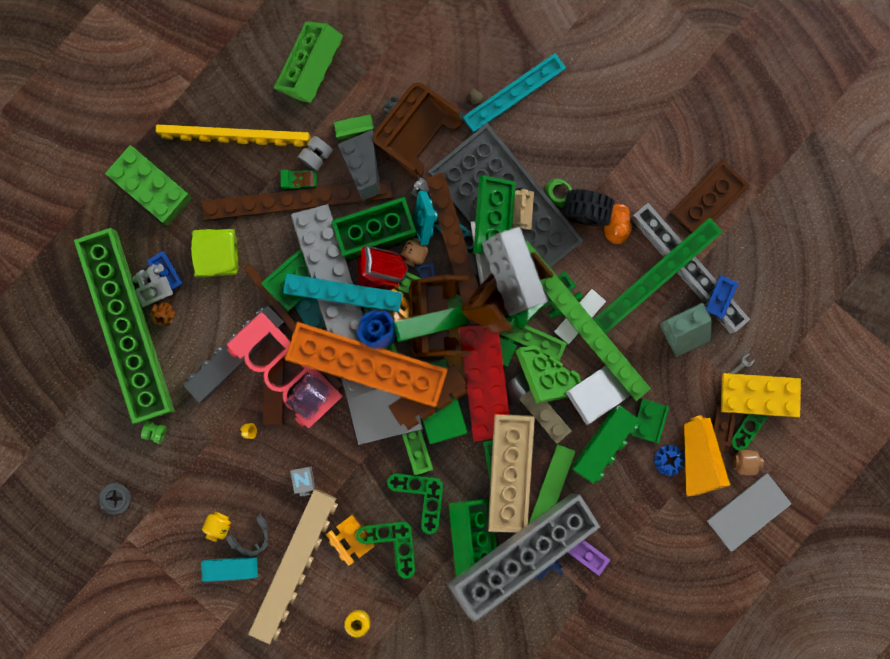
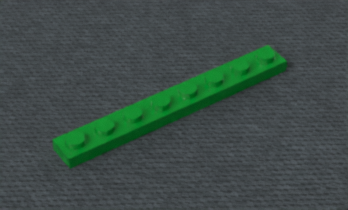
(658, 275)

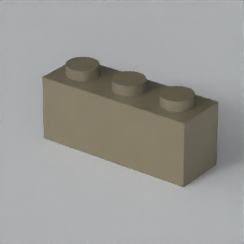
(545, 417)

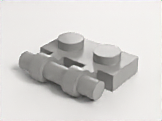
(156, 289)

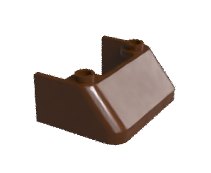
(432, 296)
(487, 304)

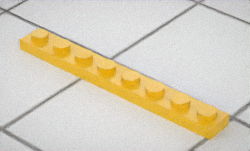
(226, 134)

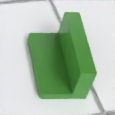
(353, 127)

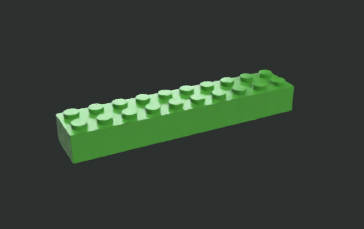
(124, 326)

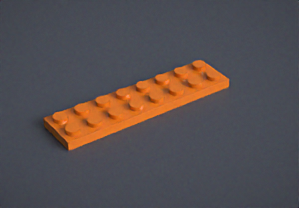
(366, 365)

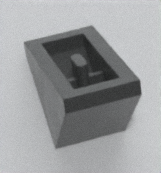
(517, 387)

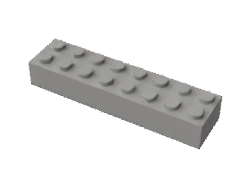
(523, 556)

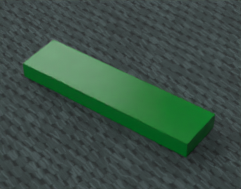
(430, 323)

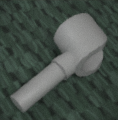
(744, 363)

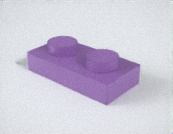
(589, 557)

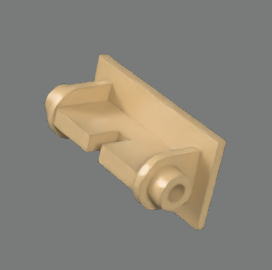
(523, 209)

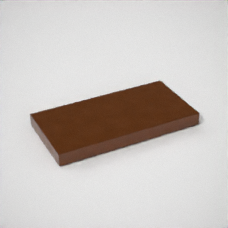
(710, 197)

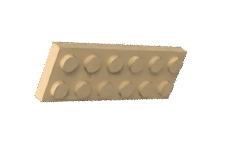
(510, 473)

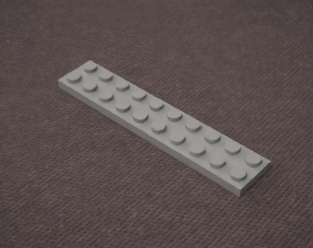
(326, 262)

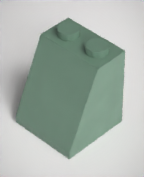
(687, 330)

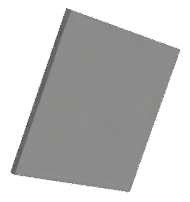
(373, 417)

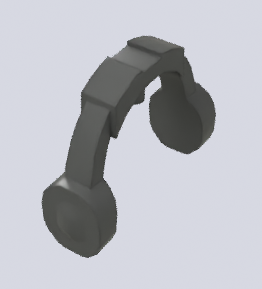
(235, 545)

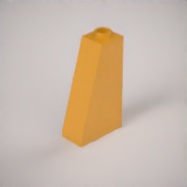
(703, 458)

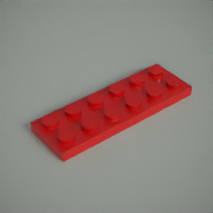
(484, 379)

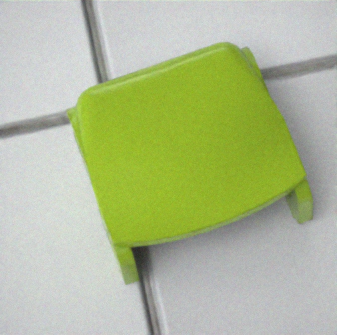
(214, 253)

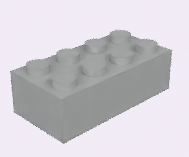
(514, 271)

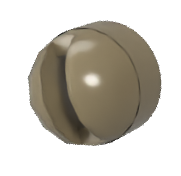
(475, 96)

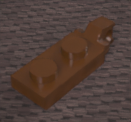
(723, 428)

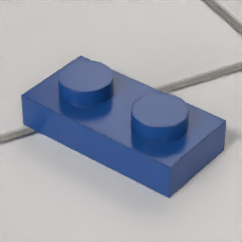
(169, 271)
(721, 297)

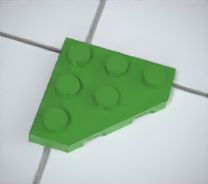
(545, 375)

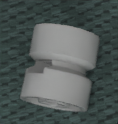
(311, 159)

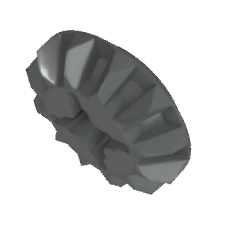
(109, 505)

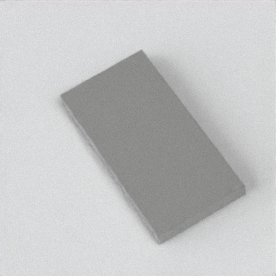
(748, 512)

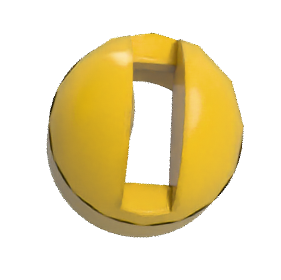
(248, 431)

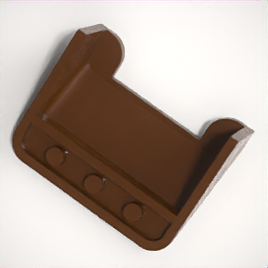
(414, 124)

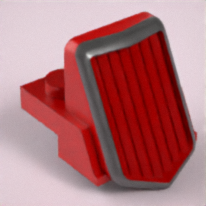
(380, 268)

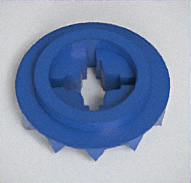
(660, 459)

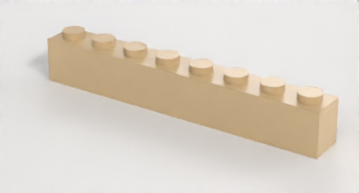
(292, 566)

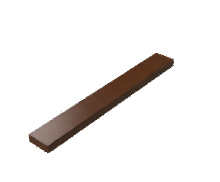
(284, 315)

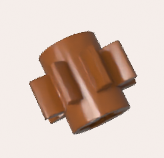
(162, 314)

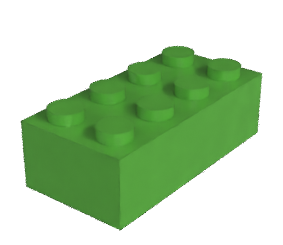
(148, 185)

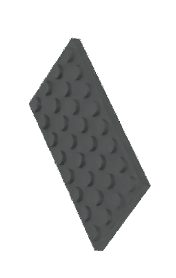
(489, 156)

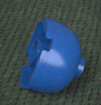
(377, 329)

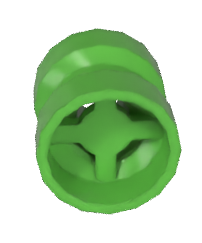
(153, 432)

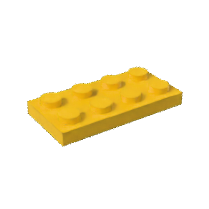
(760, 395)

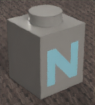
(303, 481)

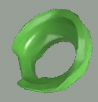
(559, 203)

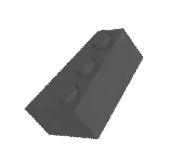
(362, 162)

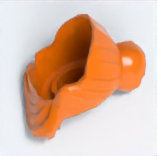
(620, 225)

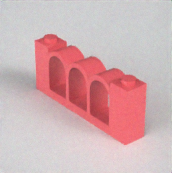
(250, 336)

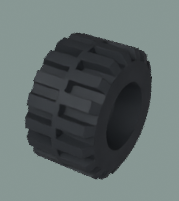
(588, 207)

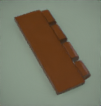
(407, 410)

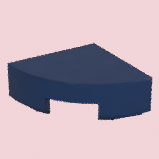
(425, 270)

